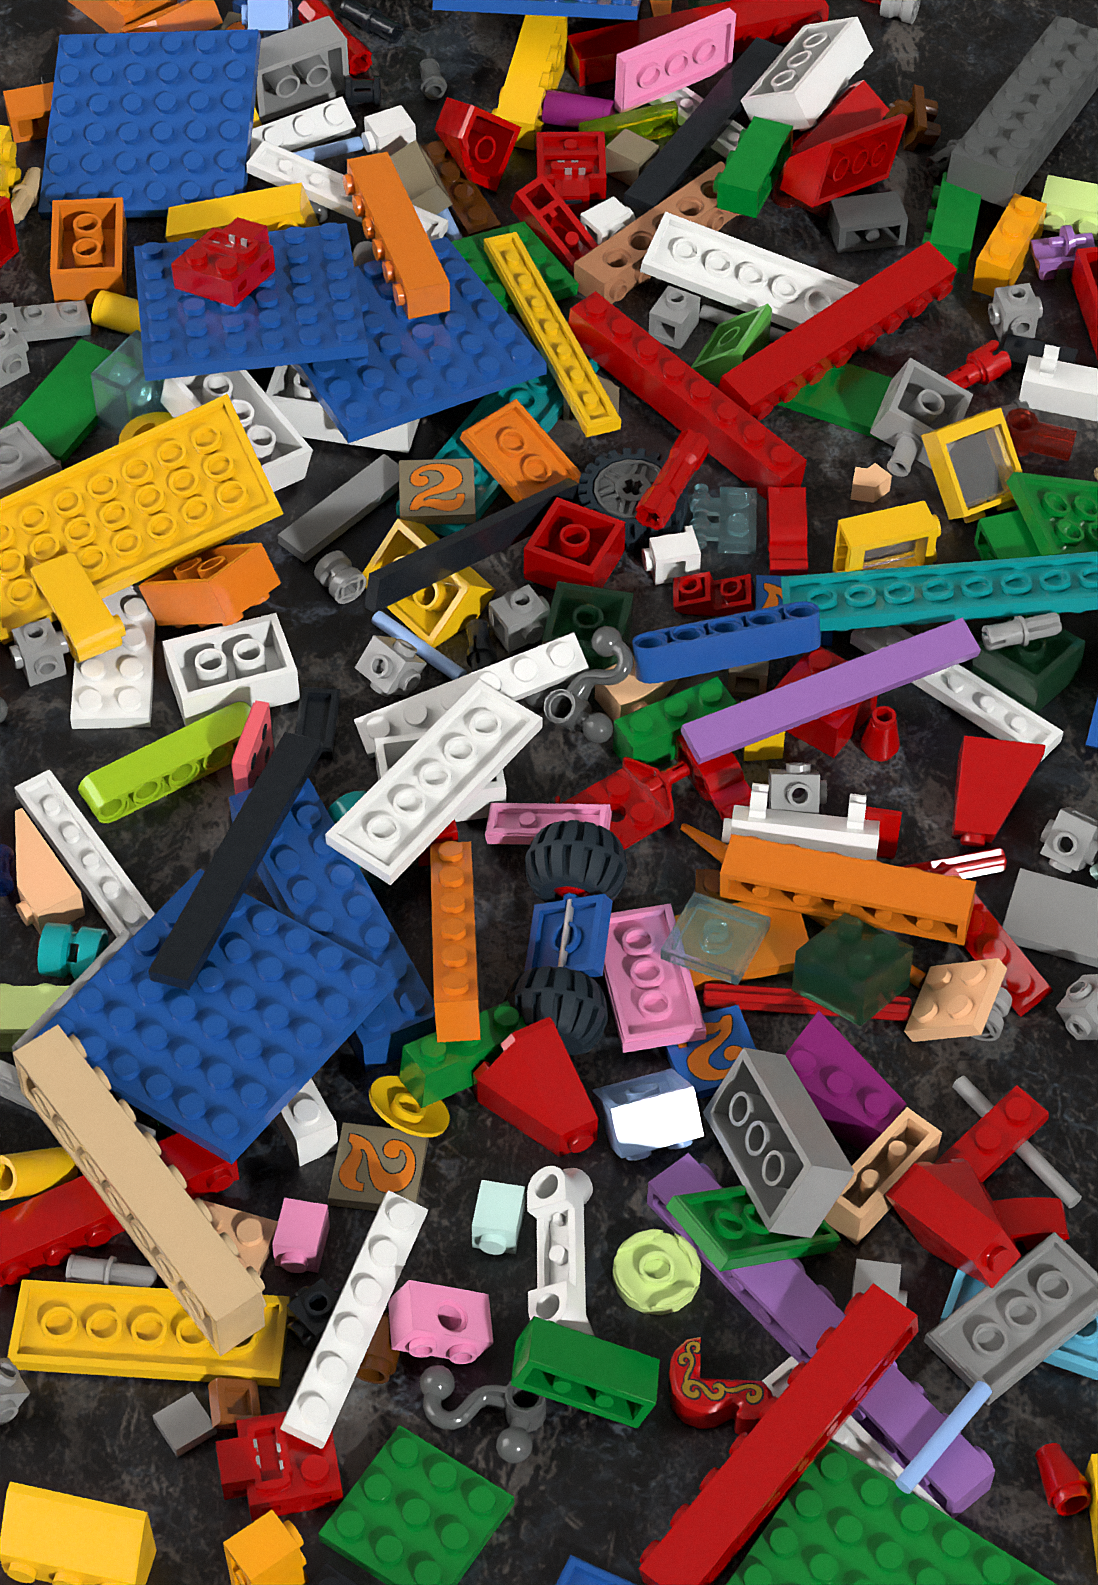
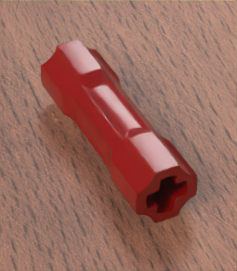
(358, 54)
(661, 498)

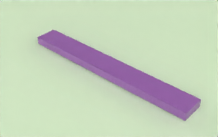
(829, 691)

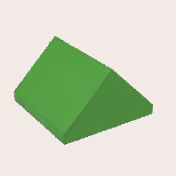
(734, 343)

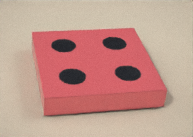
(253, 747)

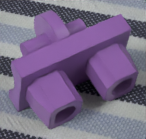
(1058, 252)

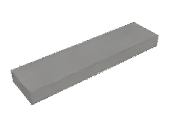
(341, 509)

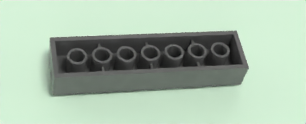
(1028, 113)

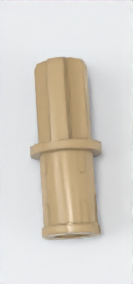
(26, 193)

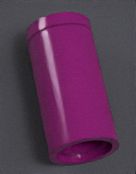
(571, 109)

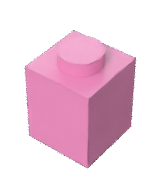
(301, 1235)

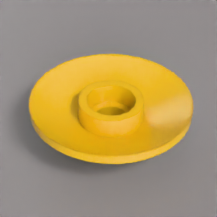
(402, 1112)

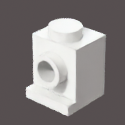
(606, 219)
(672, 556)

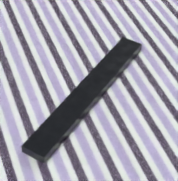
(701, 128)
(462, 548)
(235, 861)

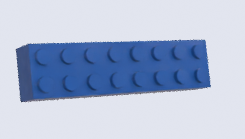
(334, 899)

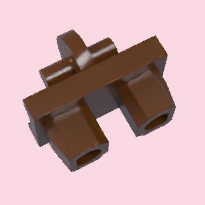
(920, 119)

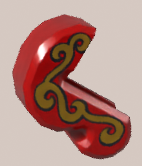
(712, 1401)

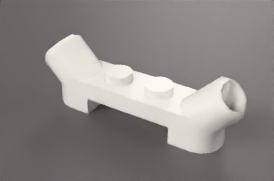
(558, 1203)

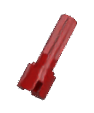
(981, 366)

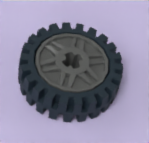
(617, 486)

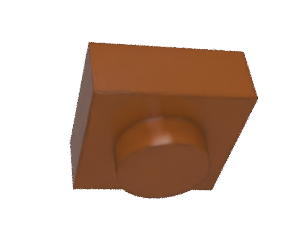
(232, 1401)

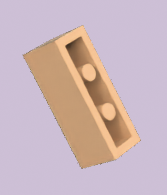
(878, 1169)

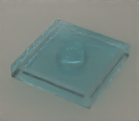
(715, 938)

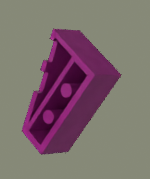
(843, 1084)

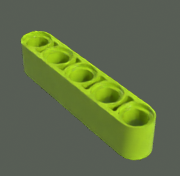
(165, 764)

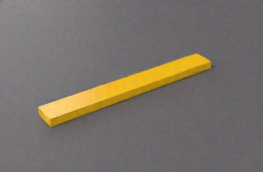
(552, 335)

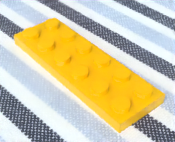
(135, 1335)

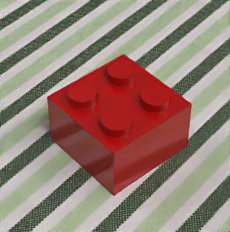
(574, 546)
(835, 729)

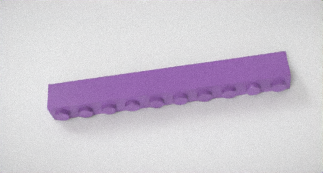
(797, 1315)

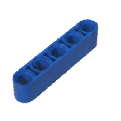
(726, 642)

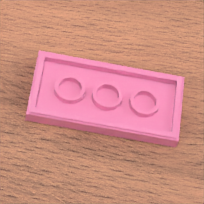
(674, 60)
(648, 996)

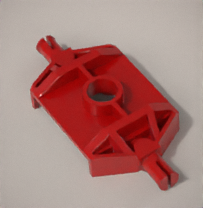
(638, 794)

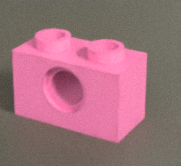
(440, 1322)

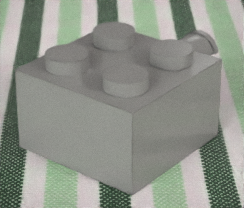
(915, 405)

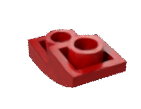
(708, 597)
(1033, 1219)

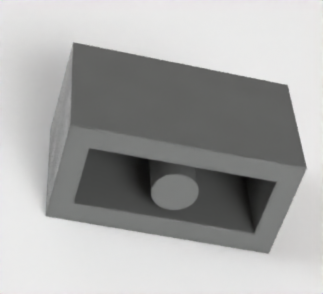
(867, 221)

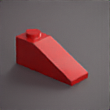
(849, 112)
(552, 221)

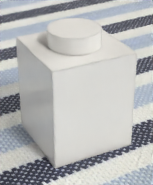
(388, 131)

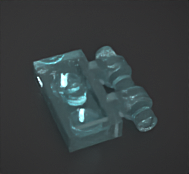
(736, 515)

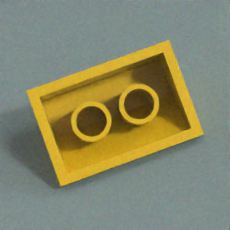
(442, 607)
(73, 1539)

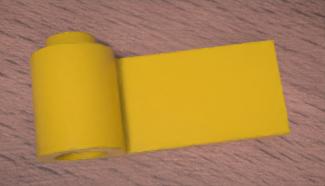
(78, 606)

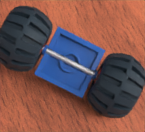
(578, 876)

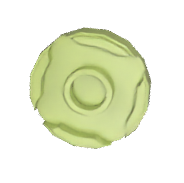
(656, 1272)

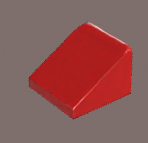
(888, 829)

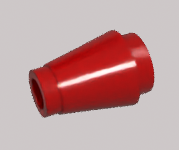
(881, 735)
(1062, 1481)

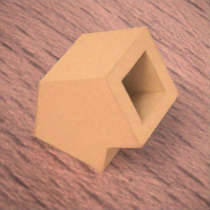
(870, 483)

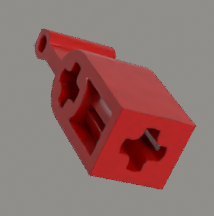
(787, 531)
(716, 780)

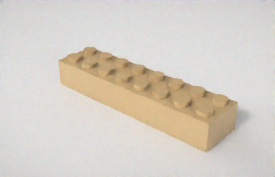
(141, 1189)

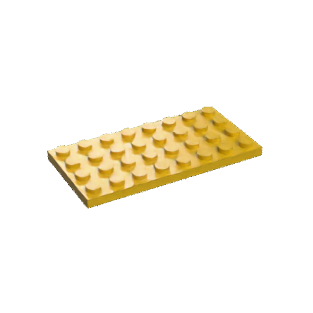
(134, 509)

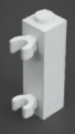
(1060, 386)
(845, 835)

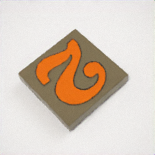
(437, 491)
(373, 1162)

